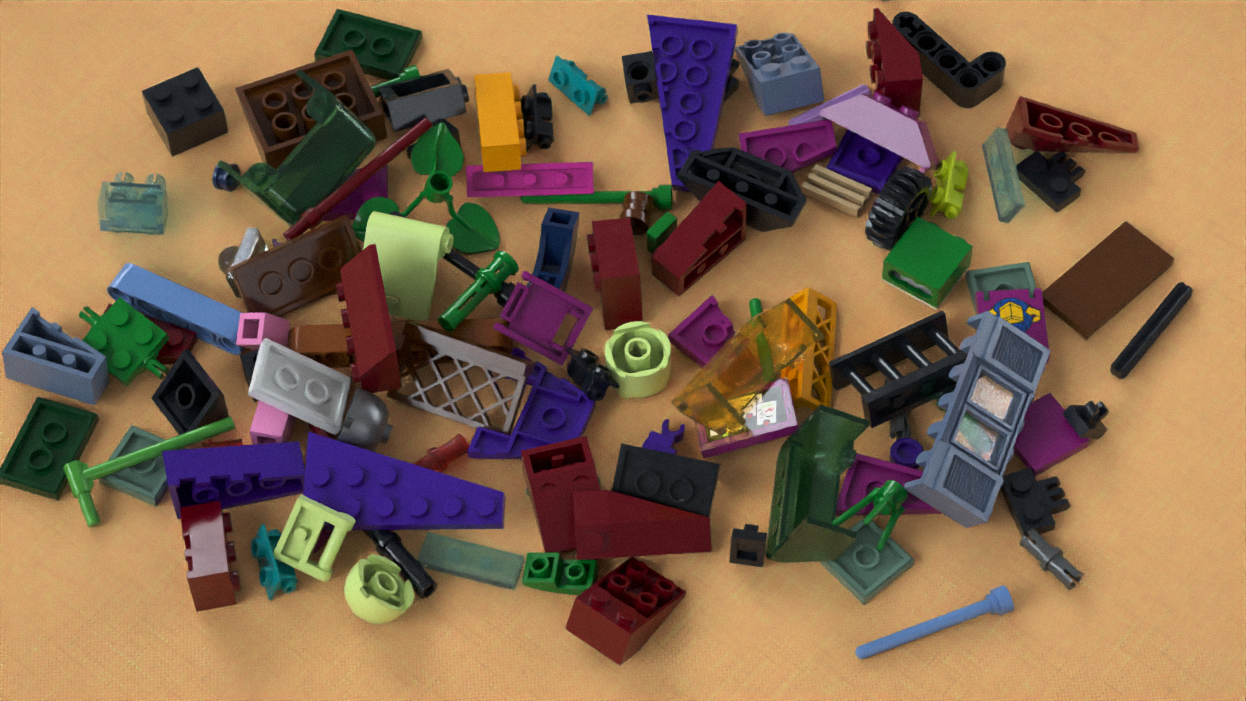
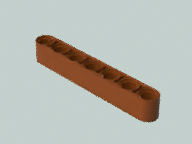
(329, 347)

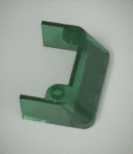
(316, 164)
(809, 486)

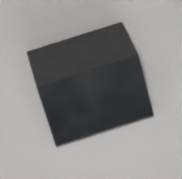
(189, 396)

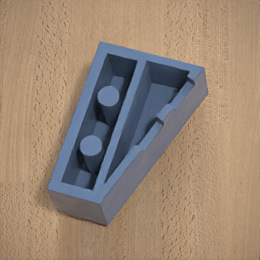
(54, 361)

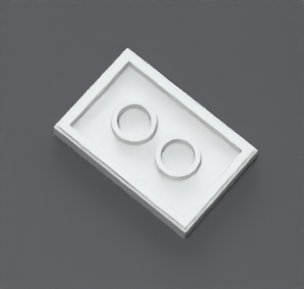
(300, 386)

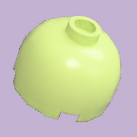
(377, 590)

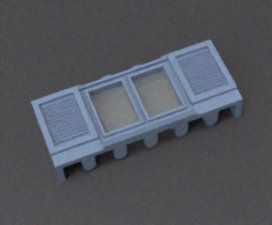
(980, 420)

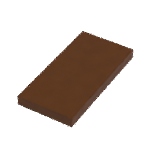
(296, 269)
(1106, 279)

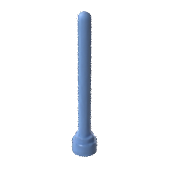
(997, 601)

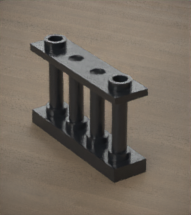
(904, 391)

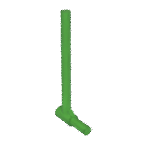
(81, 476)

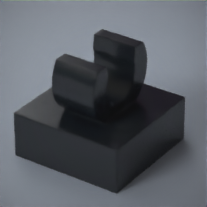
(1087, 419)
(748, 546)

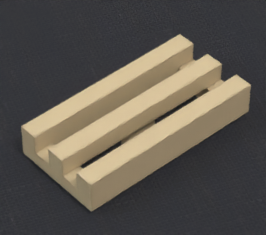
(839, 187)

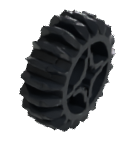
(897, 207)

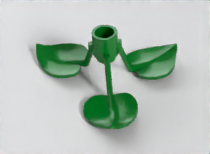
(440, 158)

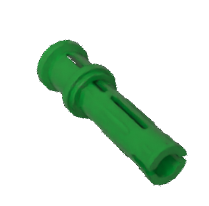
(486, 283)

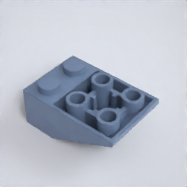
(780, 73)

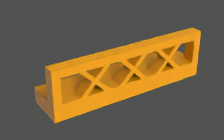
(805, 373)

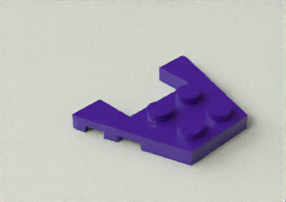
(550, 415)

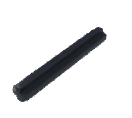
(1151, 330)

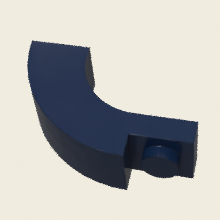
(557, 247)

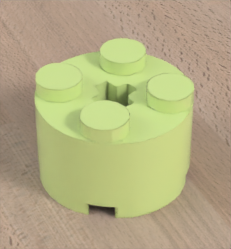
(638, 359)

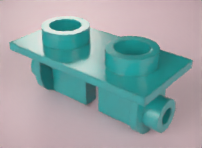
(573, 84)
(272, 573)

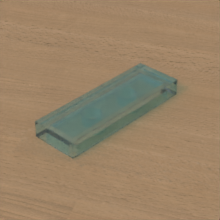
(1003, 175)
(471, 561)

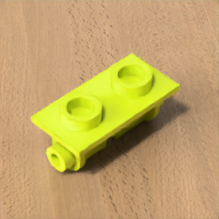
(949, 175)

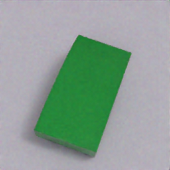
(556, 575)

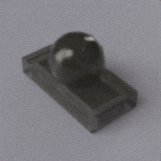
(251, 245)

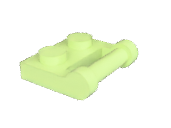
(303, 533)

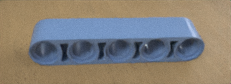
(178, 306)

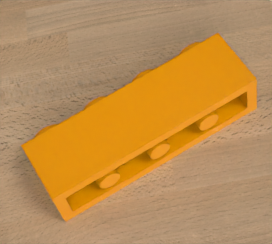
(499, 122)

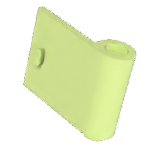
(408, 261)

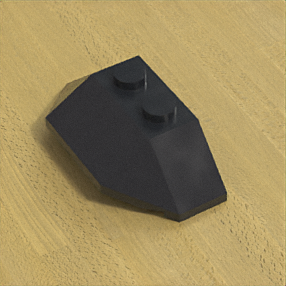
(768, 189)

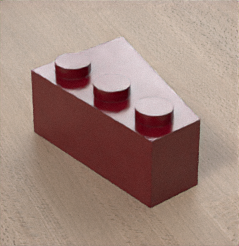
(701, 240)
(617, 271)
(209, 556)

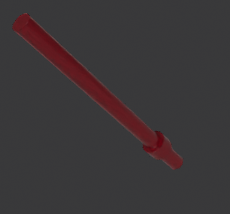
(313, 216)

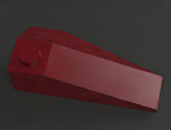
(1058, 130)
(626, 526)

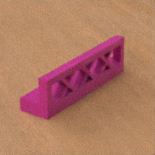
(531, 180)

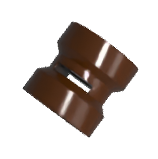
(638, 207)

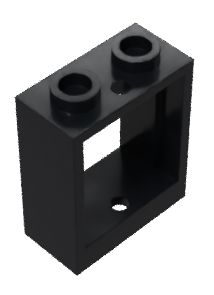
(428, 96)

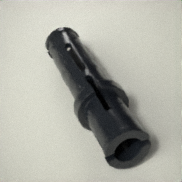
(390, 546)

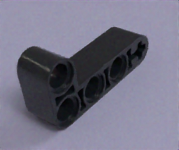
(956, 77)

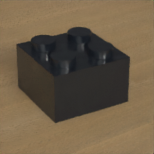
(185, 111)

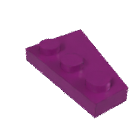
(791, 145)
(872, 473)

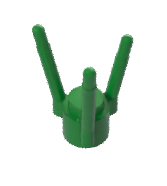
(886, 501)

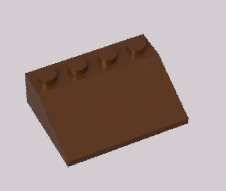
(278, 104)

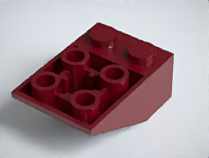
(895, 63)
(551, 477)
(623, 609)

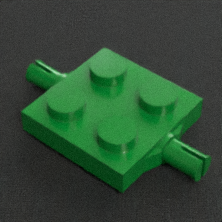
(126, 340)

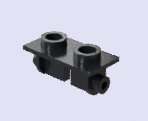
(535, 109)
(589, 373)

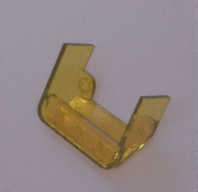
(746, 366)

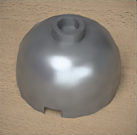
(365, 421)

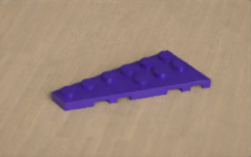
(692, 80)
(395, 493)

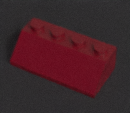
(369, 323)

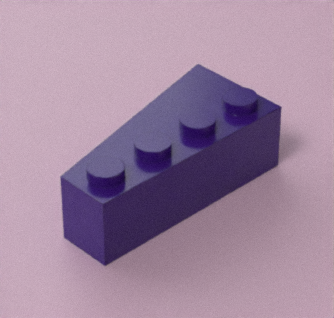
(234, 474)

